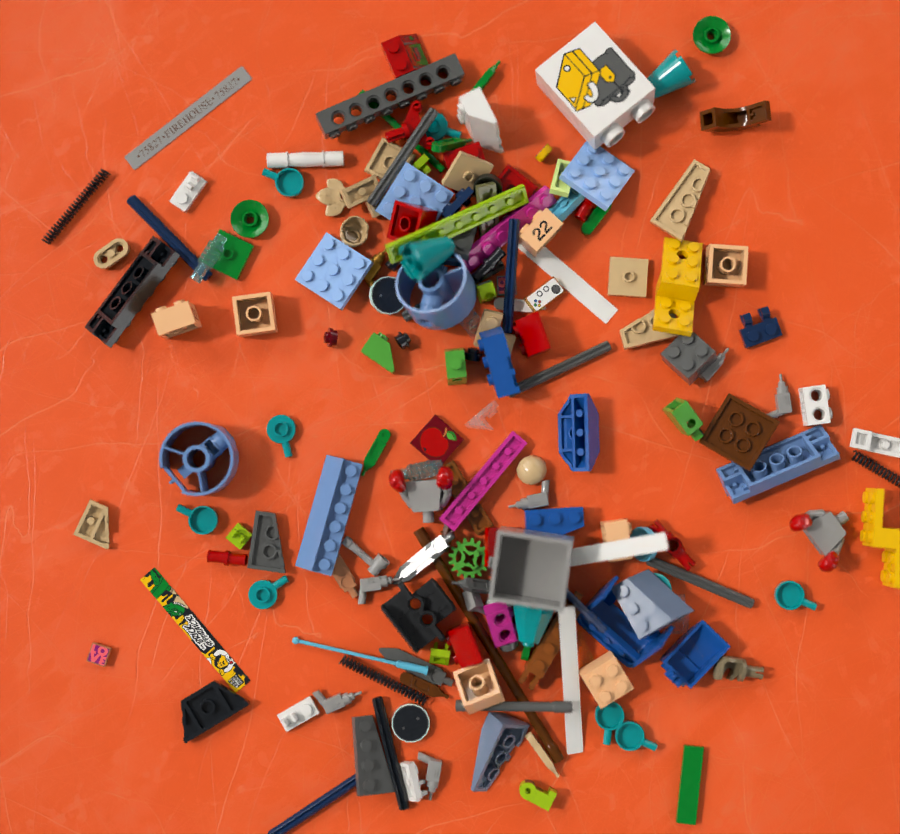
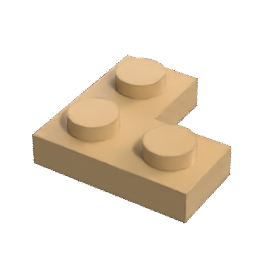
(361, 192)
(489, 320)

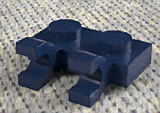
(462, 199)
(761, 331)

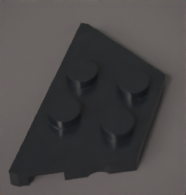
(208, 708)

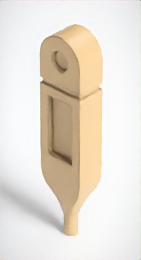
(541, 753)

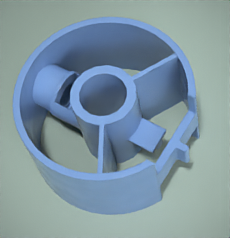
(438, 305)
(212, 448)

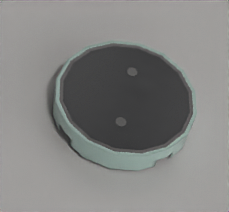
(384, 296)
(410, 722)

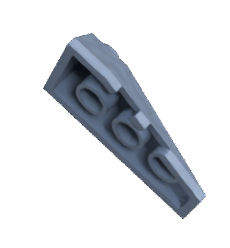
(497, 739)

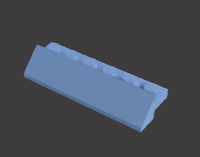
(779, 464)
(329, 515)

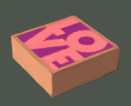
(99, 654)

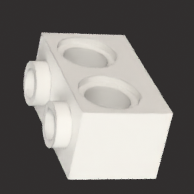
(809, 406)

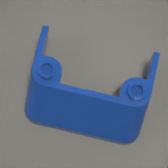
(620, 636)

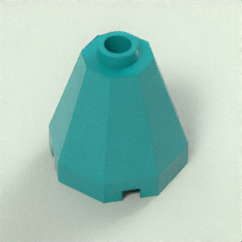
(531, 623)

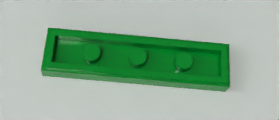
(689, 784)

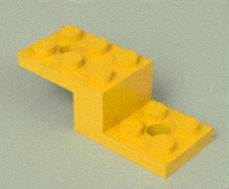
(677, 287)
(877, 536)

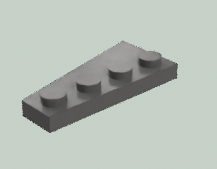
(370, 762)

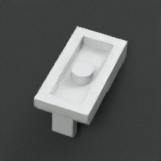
(188, 191)
(298, 713)
(411, 781)

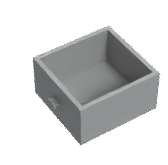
(530, 568)

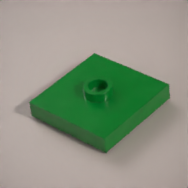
(234, 256)

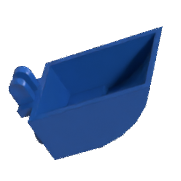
(693, 655)

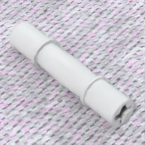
(305, 159)

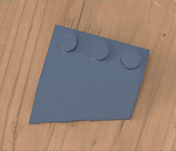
(649, 603)

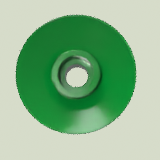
(716, 27)
(242, 212)

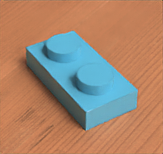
(566, 206)

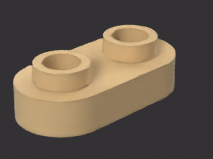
(111, 252)

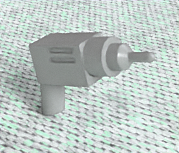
(706, 375)
(782, 400)
(534, 500)
(373, 584)
(473, 601)
(336, 701)
(433, 772)

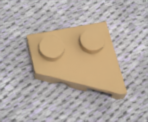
(94, 524)

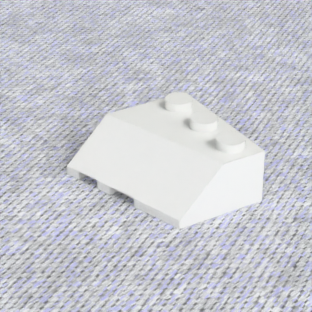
(479, 120)

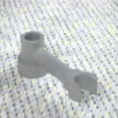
(375, 564)

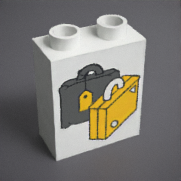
(596, 87)

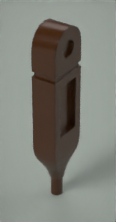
(421, 685)

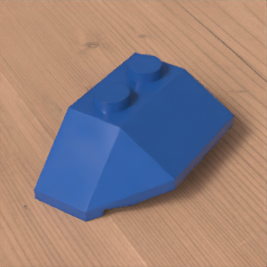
(579, 432)

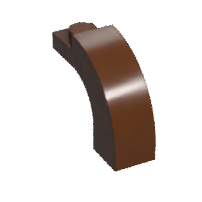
(736, 118)

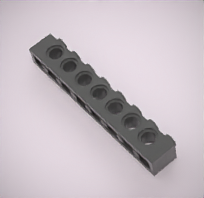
(448, 65)

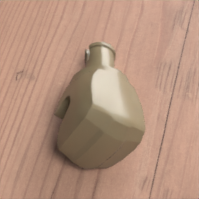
(738, 669)

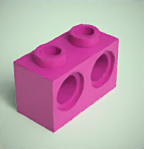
(500, 623)

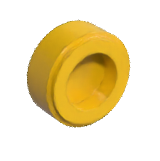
(543, 153)

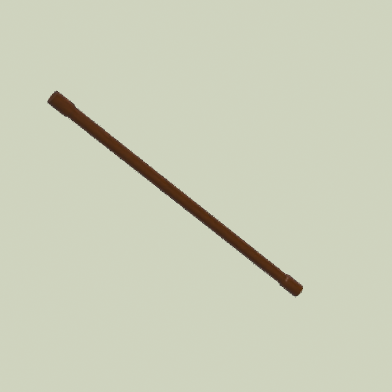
(550, 745)

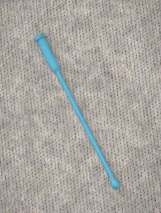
(399, 664)

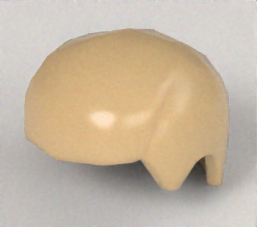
(354, 231)
(531, 470)

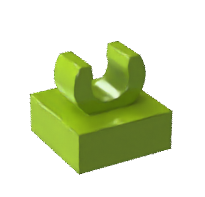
(420, 164)
(239, 536)
(440, 656)

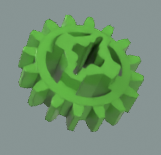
(460, 564)

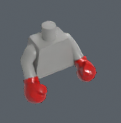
(424, 495)
(824, 532)

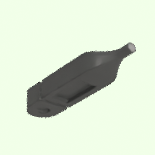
(474, 585)

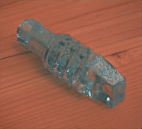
(209, 257)
(422, 470)

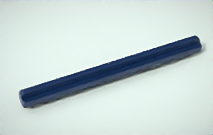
(165, 233)
(510, 277)
(315, 806)

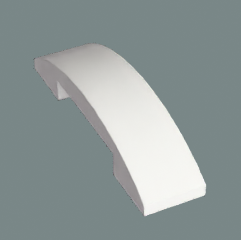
(875, 443)

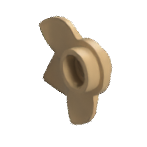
(332, 197)

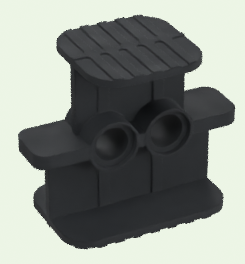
(409, 620)

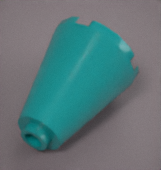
(670, 75)
(425, 256)

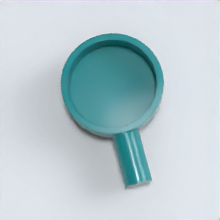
(439, 129)
(287, 182)
(282, 430)
(201, 519)
(265, 593)
(791, 596)
(609, 719)
(631, 737)

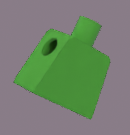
(455, 366)
(680, 413)

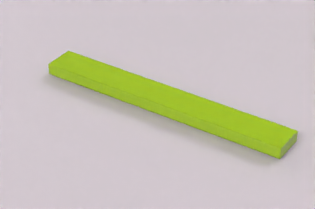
(463, 220)

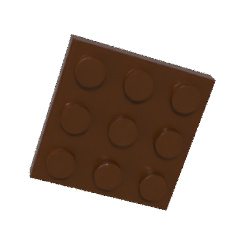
(739, 432)

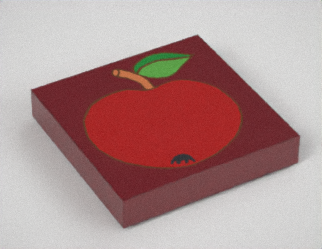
(436, 440)

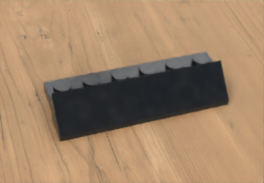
(132, 291)

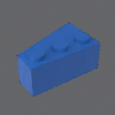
(498, 362)
(554, 519)

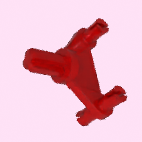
(408, 127)

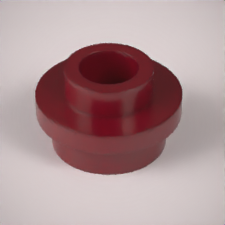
(331, 337)

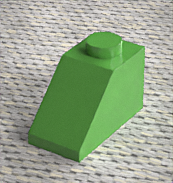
(379, 351)

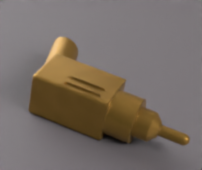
(376, 267)

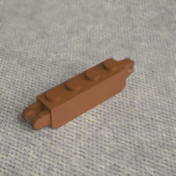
(546, 649)

